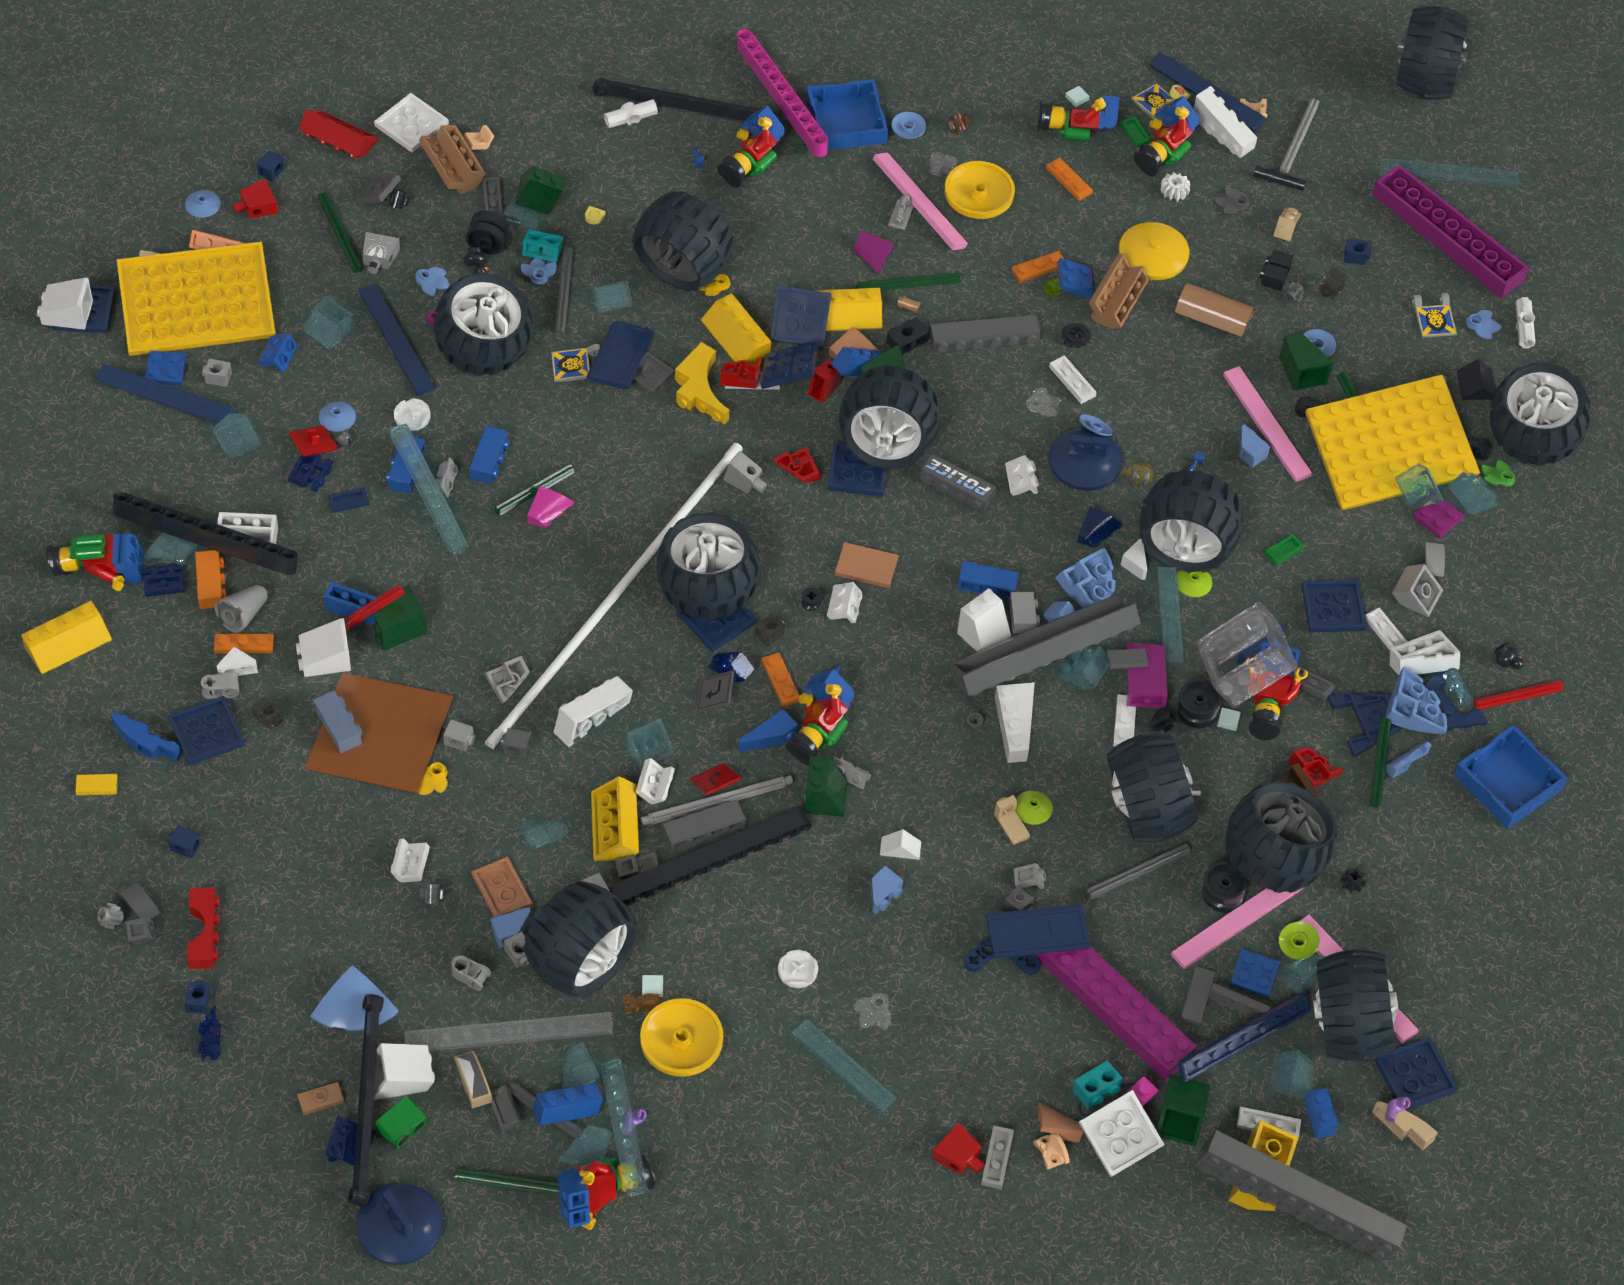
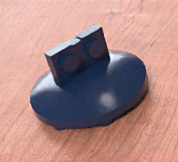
(1085, 459)
(399, 1224)

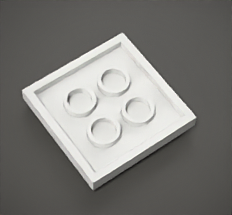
(410, 121)
(1121, 1133)

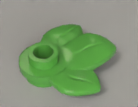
(1499, 474)

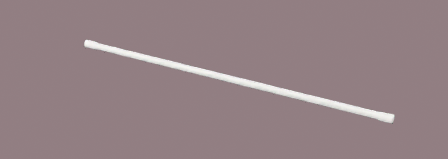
(495, 738)

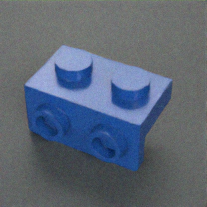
(278, 351)

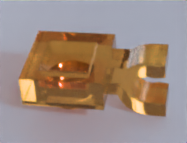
(642, 1004)

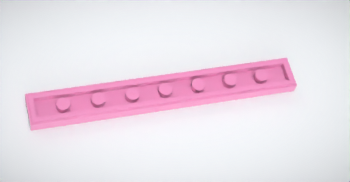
(920, 201)
(1267, 424)
(1229, 926)
(1402, 1025)

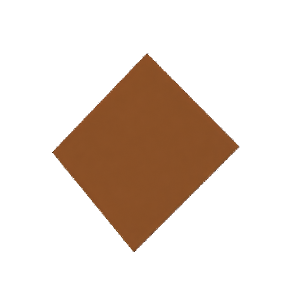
(397, 737)

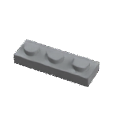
(997, 1157)

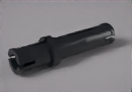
(1276, 177)

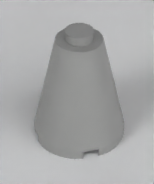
(240, 607)

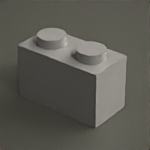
(1023, 612)

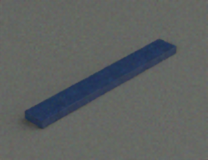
(1196, 84)
(396, 339)
(163, 394)
(1243, 1036)

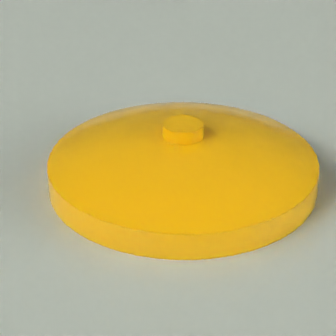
(979, 189)
(1156, 248)
(681, 1037)

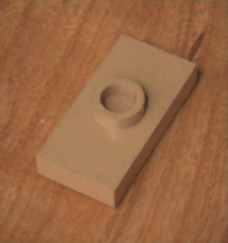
(320, 1098)

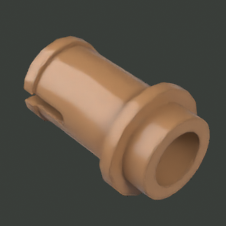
(909, 304)

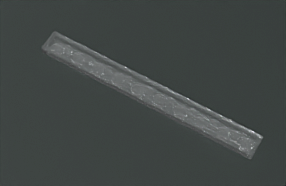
(512, 1031)

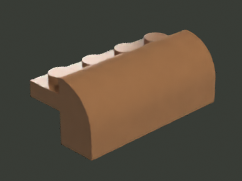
(453, 159)
(1118, 293)
(1214, 309)

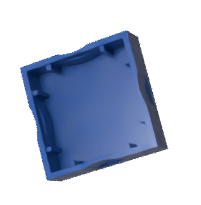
(848, 113)
(1510, 776)

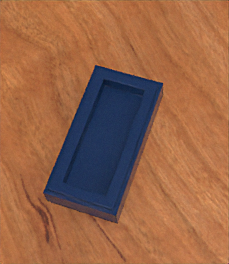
(348, 500)

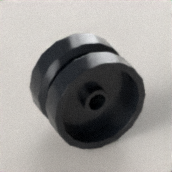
(487, 232)
(1198, 703)
(1224, 887)

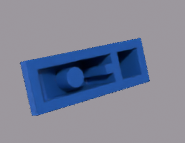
(770, 733)

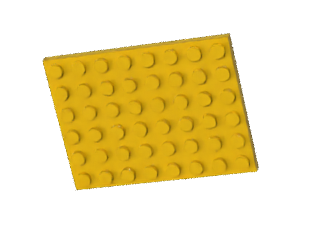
(195, 298)
(1387, 432)

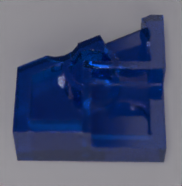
(1097, 527)

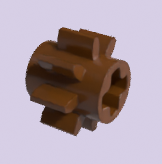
(958, 122)

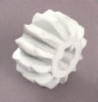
(1175, 186)

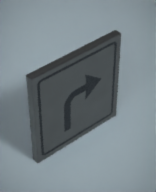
(715, 691)

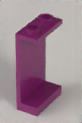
(1148, 684)

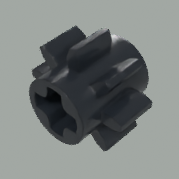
(397, 198)
(1163, 719)
(1357, 882)

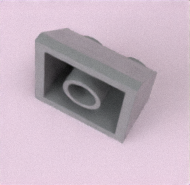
(1418, 589)

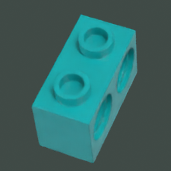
(542, 245)
(1096, 1081)

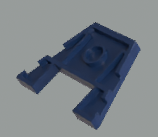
(1368, 711)
(1453, 717)

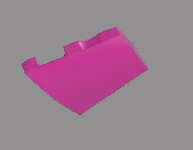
(547, 506)

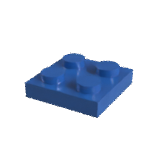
(1075, 278)
(166, 367)
(1255, 973)

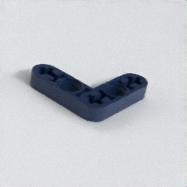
(986, 958)

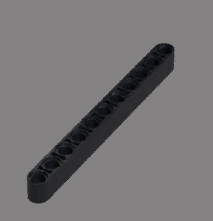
(205, 533)
(711, 856)

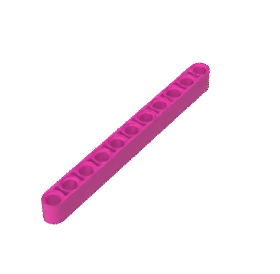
(782, 93)

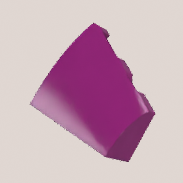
(872, 250)

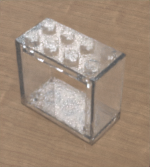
(1256, 672)

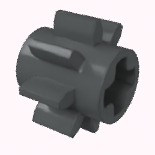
(1293, 292)
(432, 892)

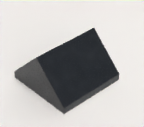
(1476, 381)

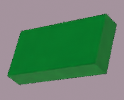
(1135, 131)
(1284, 549)

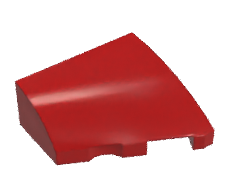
(741, 374)
(804, 471)
(1314, 764)

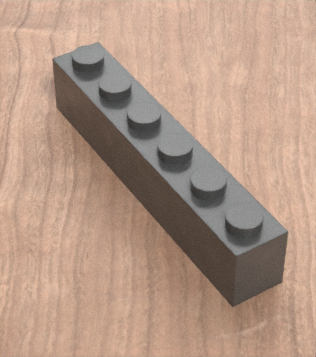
(984, 333)

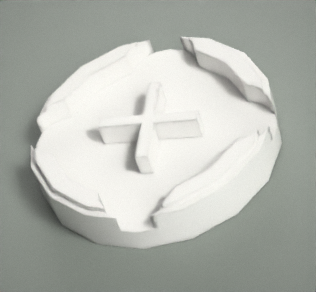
(413, 412)
(797, 969)

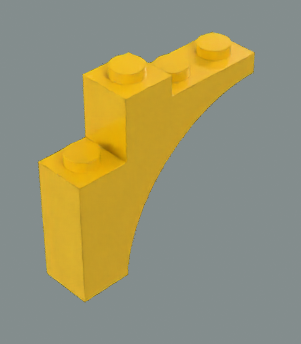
(695, 388)

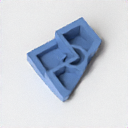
(1404, 761)

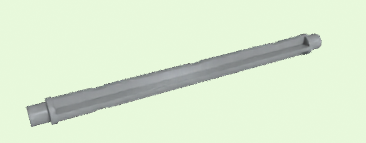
(715, 800)

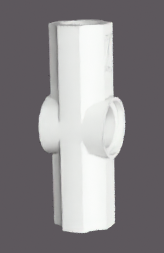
(630, 113)
(1525, 322)

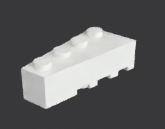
(1223, 123)
(591, 709)
(1015, 713)

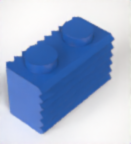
(1321, 1113)

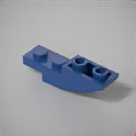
(138, 737)

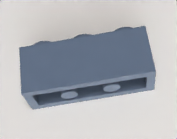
(338, 721)

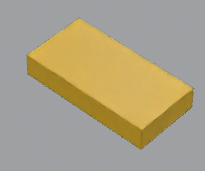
(96, 784)

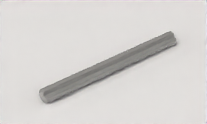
(1299, 136)

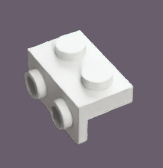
(1021, 475)
(845, 602)
(654, 782)
(409, 861)

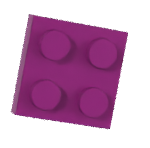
(1439, 517)

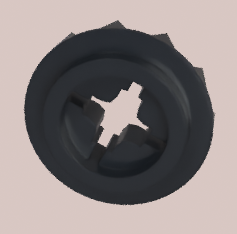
(1070, 330)

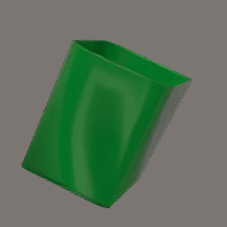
(399, 1121)

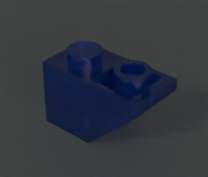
(732, 662)

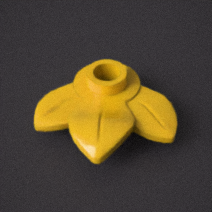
(719, 284)
(434, 781)

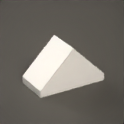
(1135, 560)
(237, 663)
(900, 845)

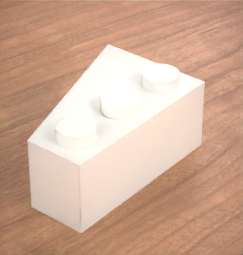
(256, 525)
(1425, 654)

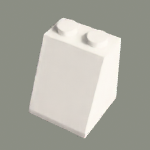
(66, 304)
(984, 622)
(324, 650)
(402, 1070)

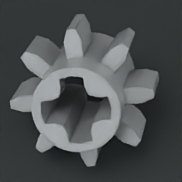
(110, 916)

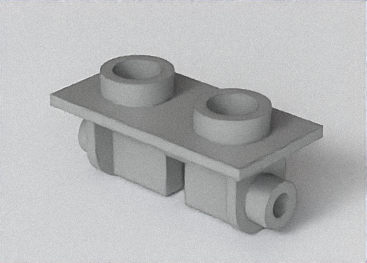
(901, 213)
(446, 473)
(851, 774)

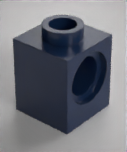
(270, 165)
(1356, 251)
(184, 841)
(201, 1004)

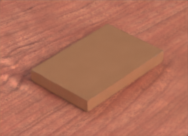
(866, 565)
(501, 887)

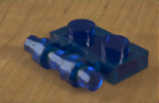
(304, 471)
(163, 584)

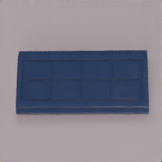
(620, 355)
(1037, 931)

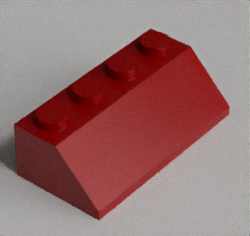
(337, 132)

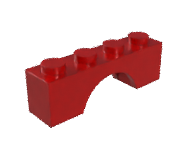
(202, 950)

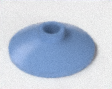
(906, 120)
(205, 208)
(1323, 340)
(340, 421)
(1095, 425)

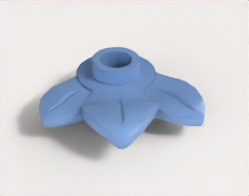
(539, 269)
(433, 280)
(1484, 324)

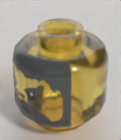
(1140, 474)

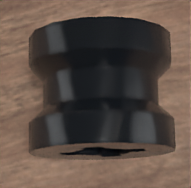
(807, 602)

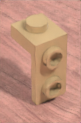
(1287, 223)
(1010, 821)

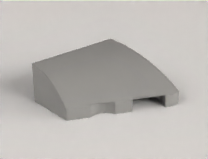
(512, 672)

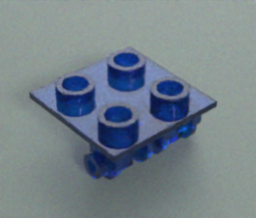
(210, 1034)
(343, 1141)

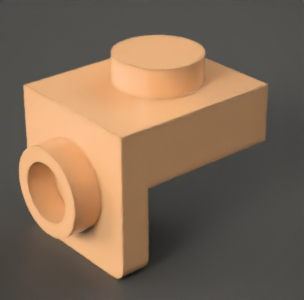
(480, 139)

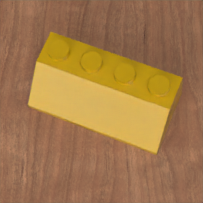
(854, 309)
(736, 330)
(66, 637)
(614, 820)
(1274, 1144)

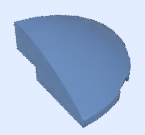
(1089, 579)
(1415, 706)
(344, 1001)

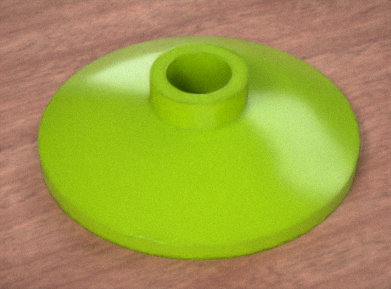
(1194, 587)
(1033, 814)
(1299, 932)

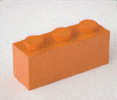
(209, 578)

